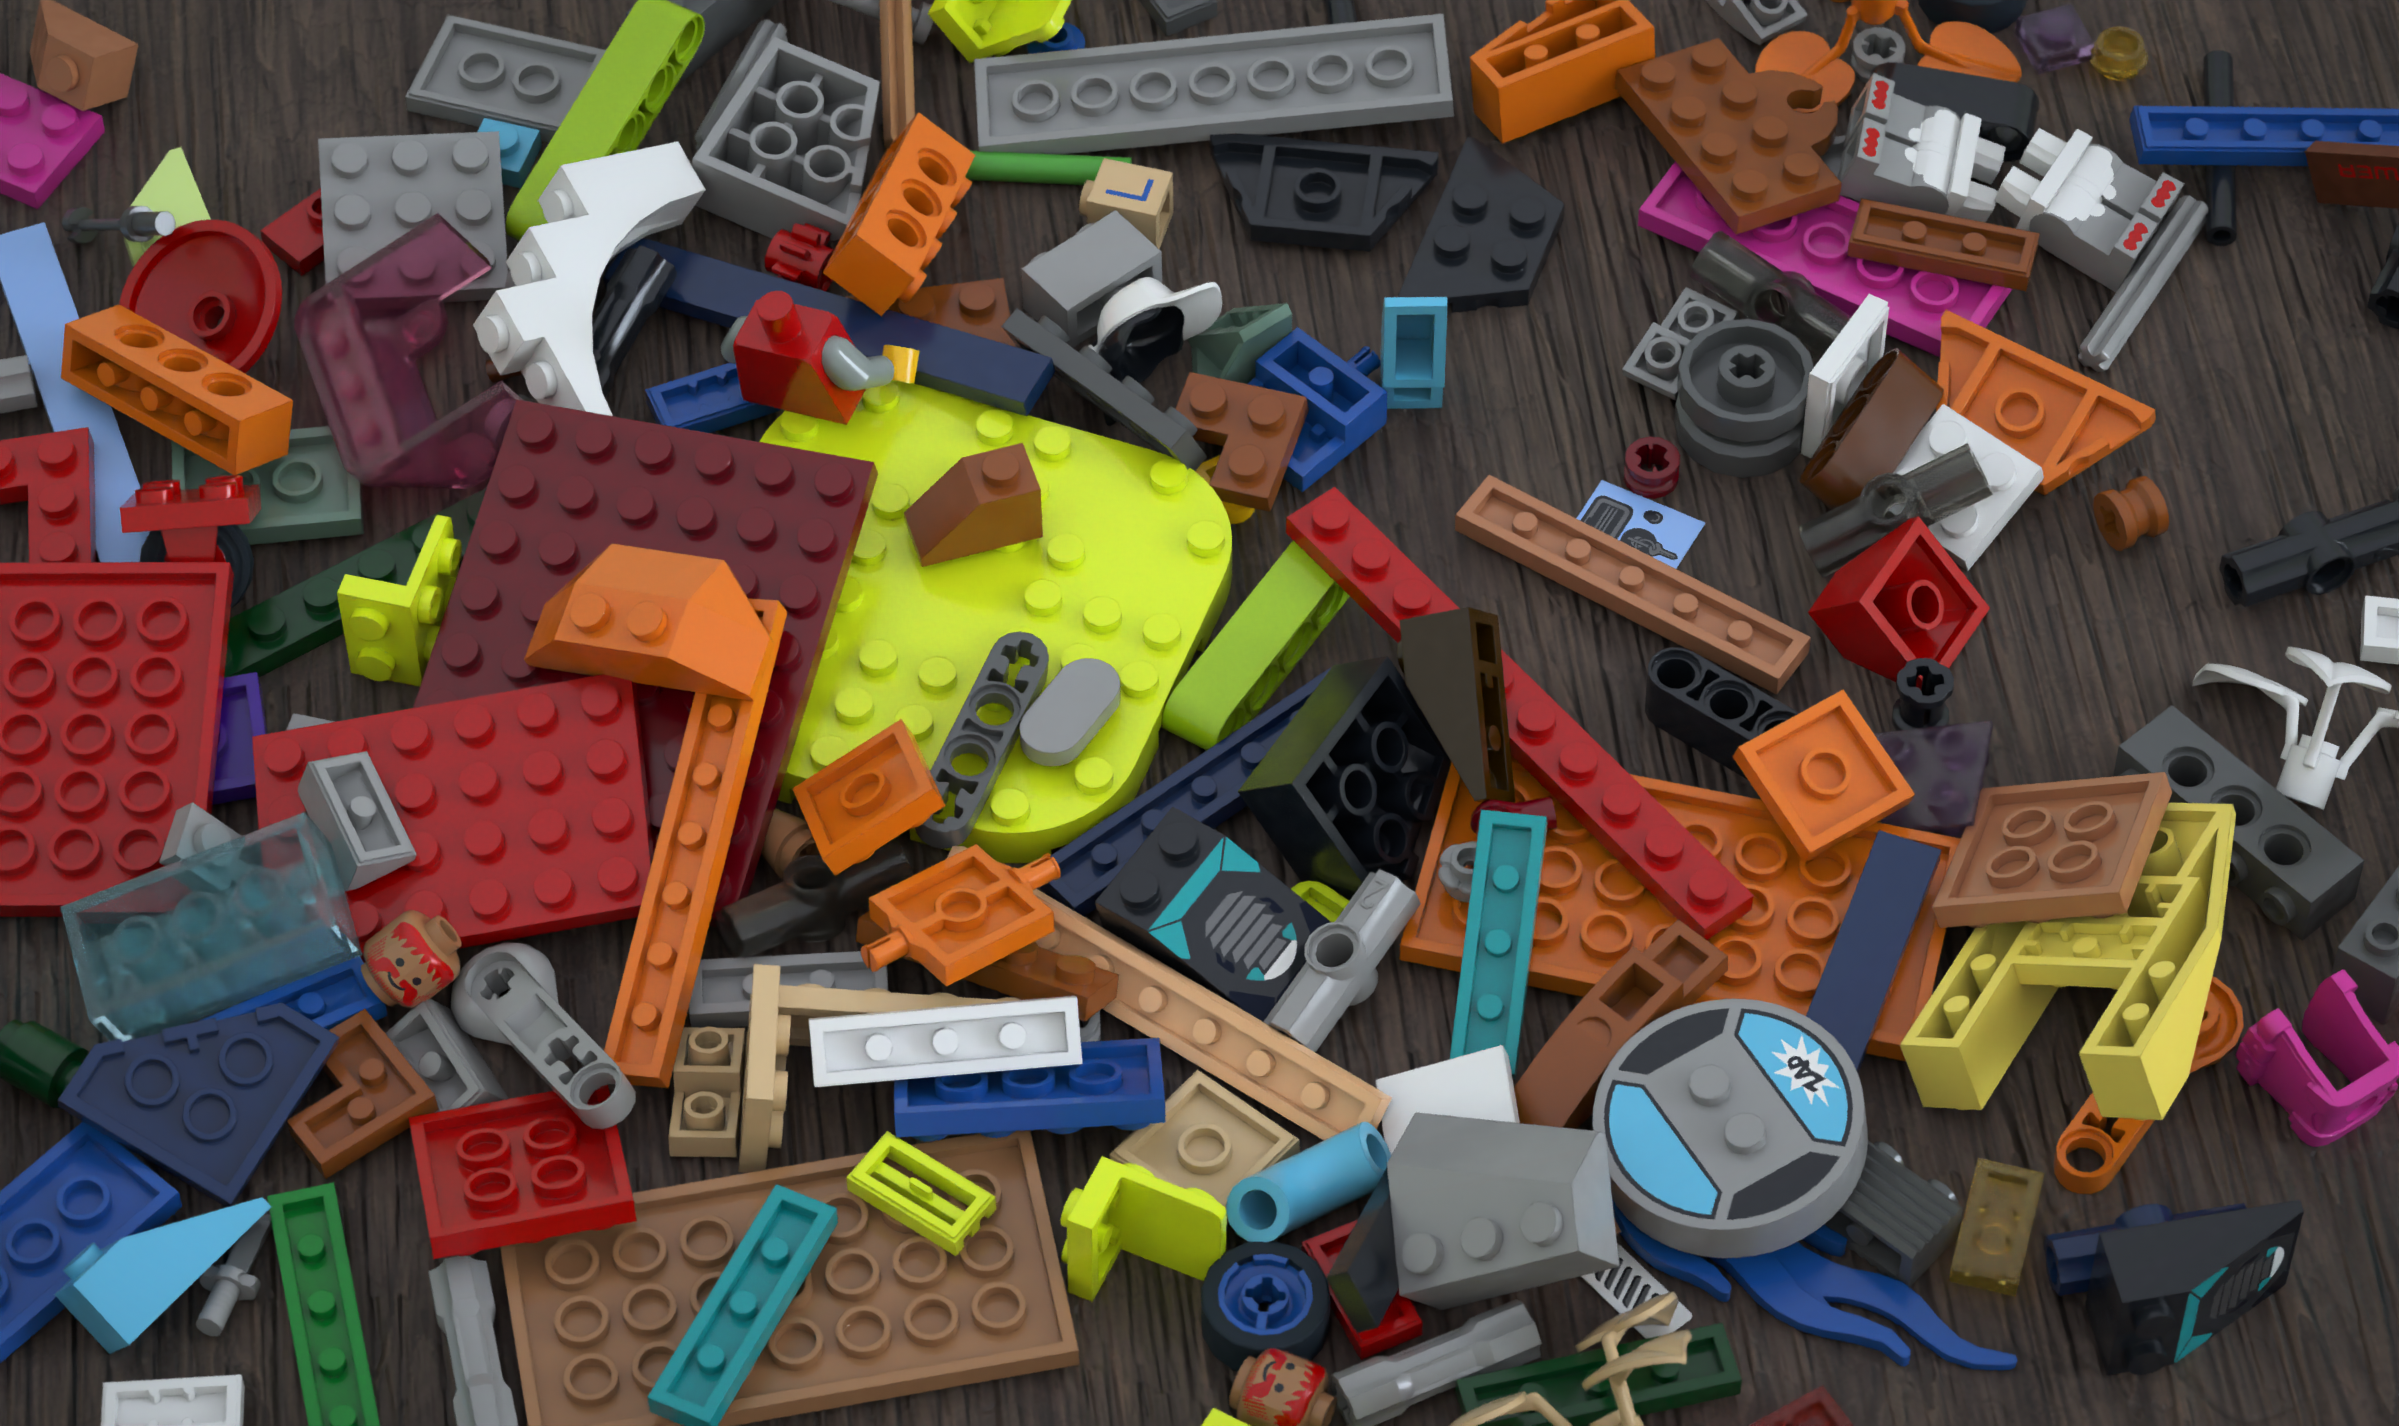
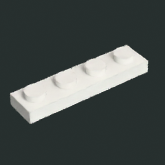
(945, 1041)

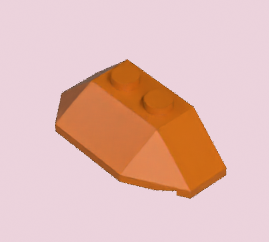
(655, 623)

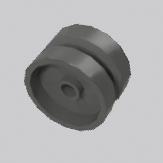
(1742, 397)

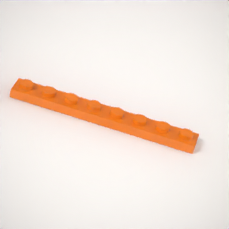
(686, 875)

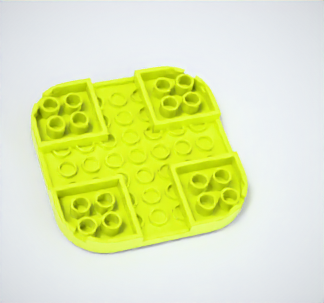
(1122, 576)

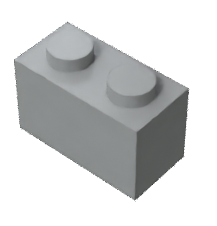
(1086, 272)

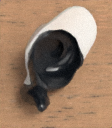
(1151, 323)

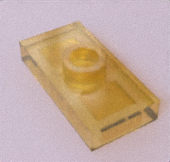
(1996, 1227)

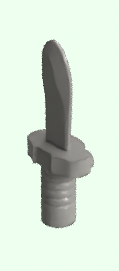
(233, 1279)

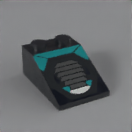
(1210, 913)
(2184, 1280)

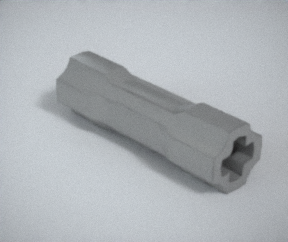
(466, 1316)
(1390, 1384)

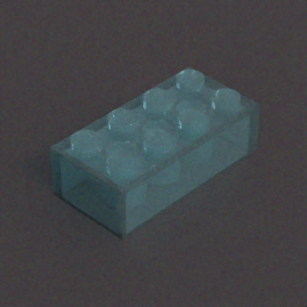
(211, 930)

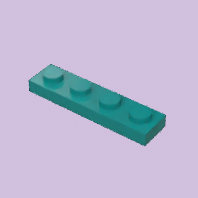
(1499, 934)
(743, 1309)

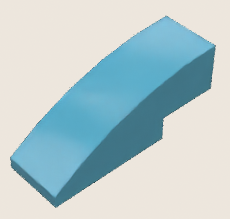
(1413, 351)

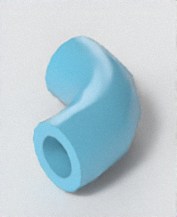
(1308, 1184)

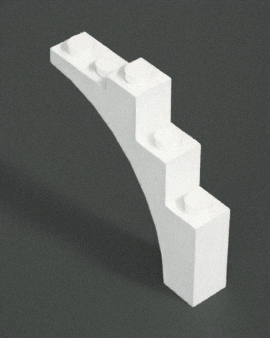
(591, 217)

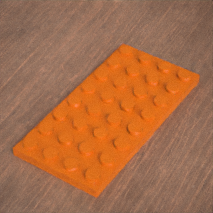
(1598, 910)

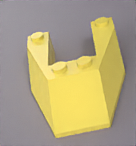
(2153, 955)

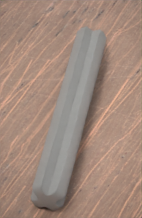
(2143, 283)

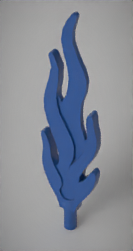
(1799, 1283)

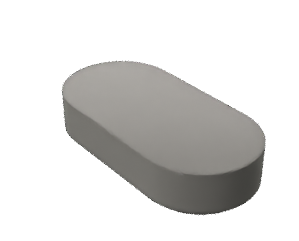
(1070, 712)

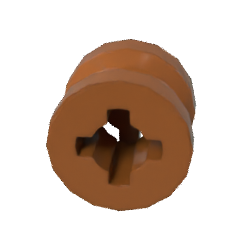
(2131, 513)

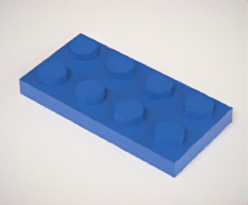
(1113, 1086)
(56, 1208)

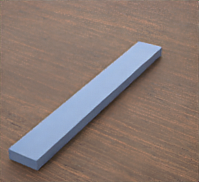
(40, 310)

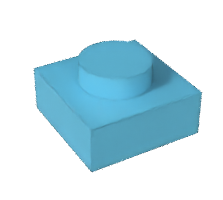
(517, 149)

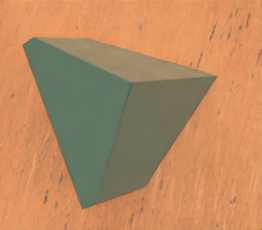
(1238, 340)

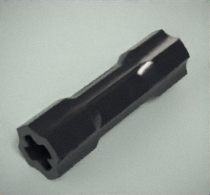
(630, 299)

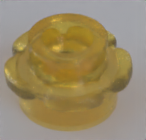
(2119, 53)

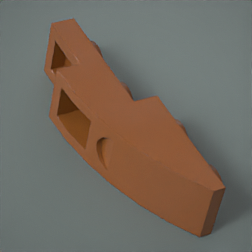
(1633, 993)

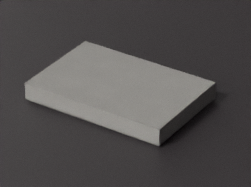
(500, 76)

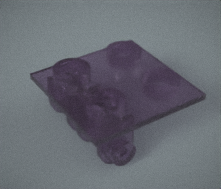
(1943, 771)

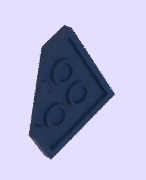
(203, 1093)

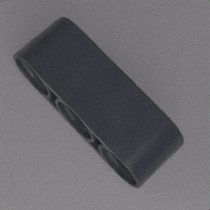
(2004, 106)
(1707, 705)

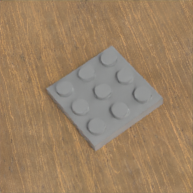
(393, 183)

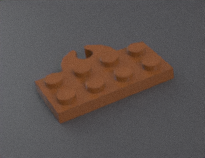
(1737, 132)

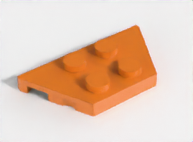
(2034, 402)

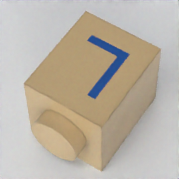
(1134, 191)

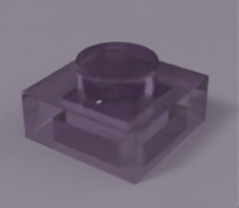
(2054, 38)

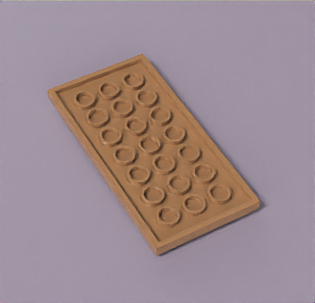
(867, 1325)

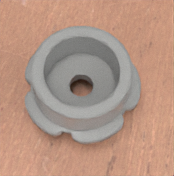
(1453, 875)

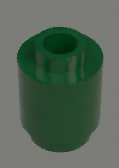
(38, 1060)

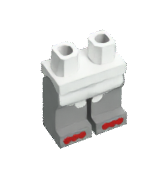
(1917, 155)
(2087, 205)

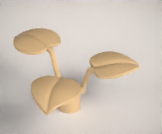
(1661, 1350)

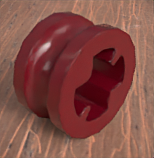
(1654, 451)

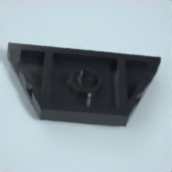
(1319, 188)
(1485, 235)

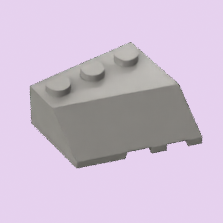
(790, 144)
(1497, 1208)

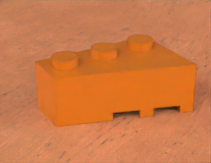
(1557, 64)

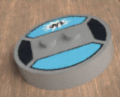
(1731, 1128)

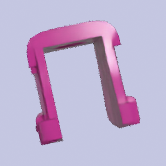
(2346, 1036)

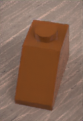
(977, 507)

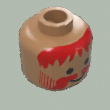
(411, 959)
(1282, 1391)

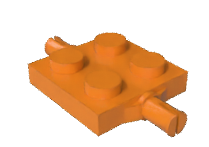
(961, 914)

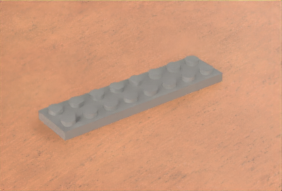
(1214, 87)

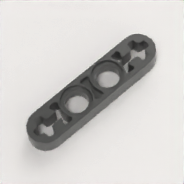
(985, 740)

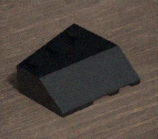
(1351, 779)

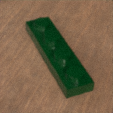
(1705, 1377)

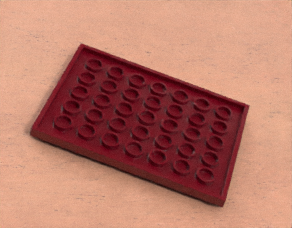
(594, 480)

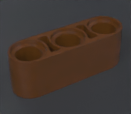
(1872, 429)

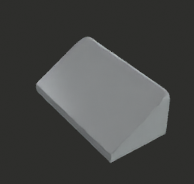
(356, 817)
(445, 1057)

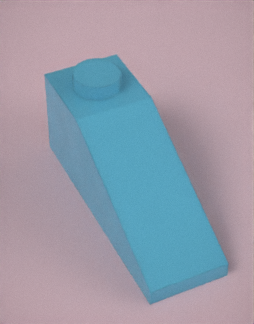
(139, 1276)

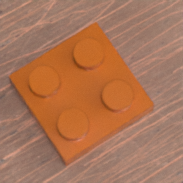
(1823, 775)
(868, 797)

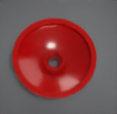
(206, 274)

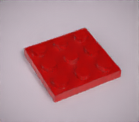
(518, 1173)

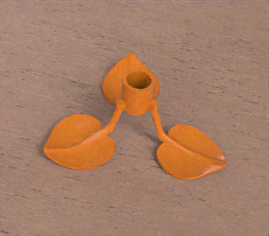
(1952, 47)

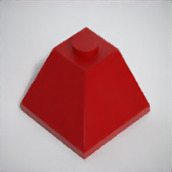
(1899, 604)

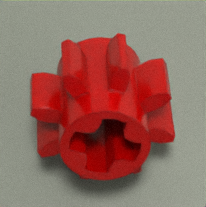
(800, 255)

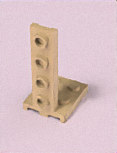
(781, 1019)

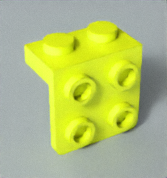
(997, 26)
(395, 625)
(1141, 1215)

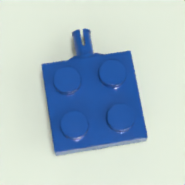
(1340, 399)

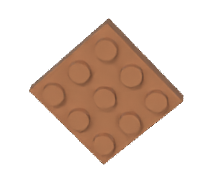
(2053, 851)

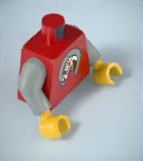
(807, 361)

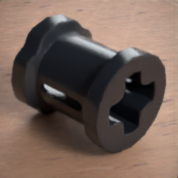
(1913, 702)

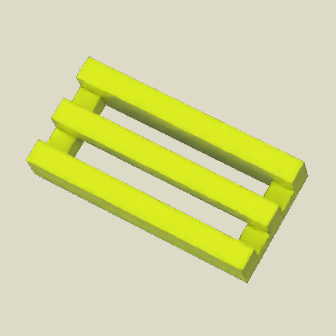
(947, 1236)

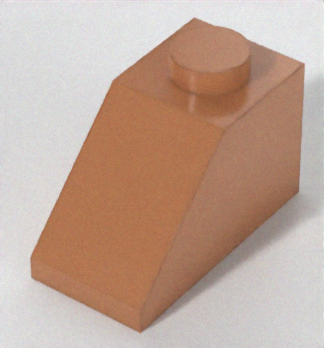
(80, 58)

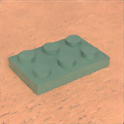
(300, 493)

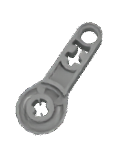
(538, 1028)

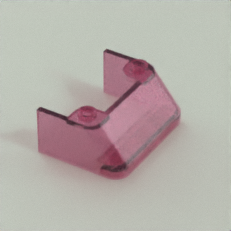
(362, 355)

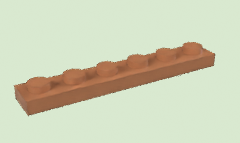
(1633, 584)

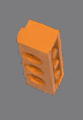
(902, 216)
(176, 389)

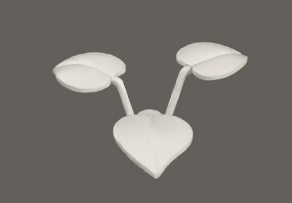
(2311, 764)

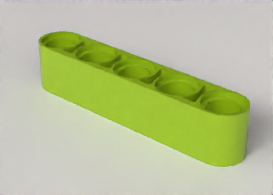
(617, 99)
(1254, 650)

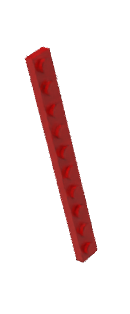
(1540, 731)

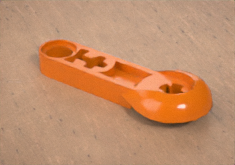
(2216, 1039)

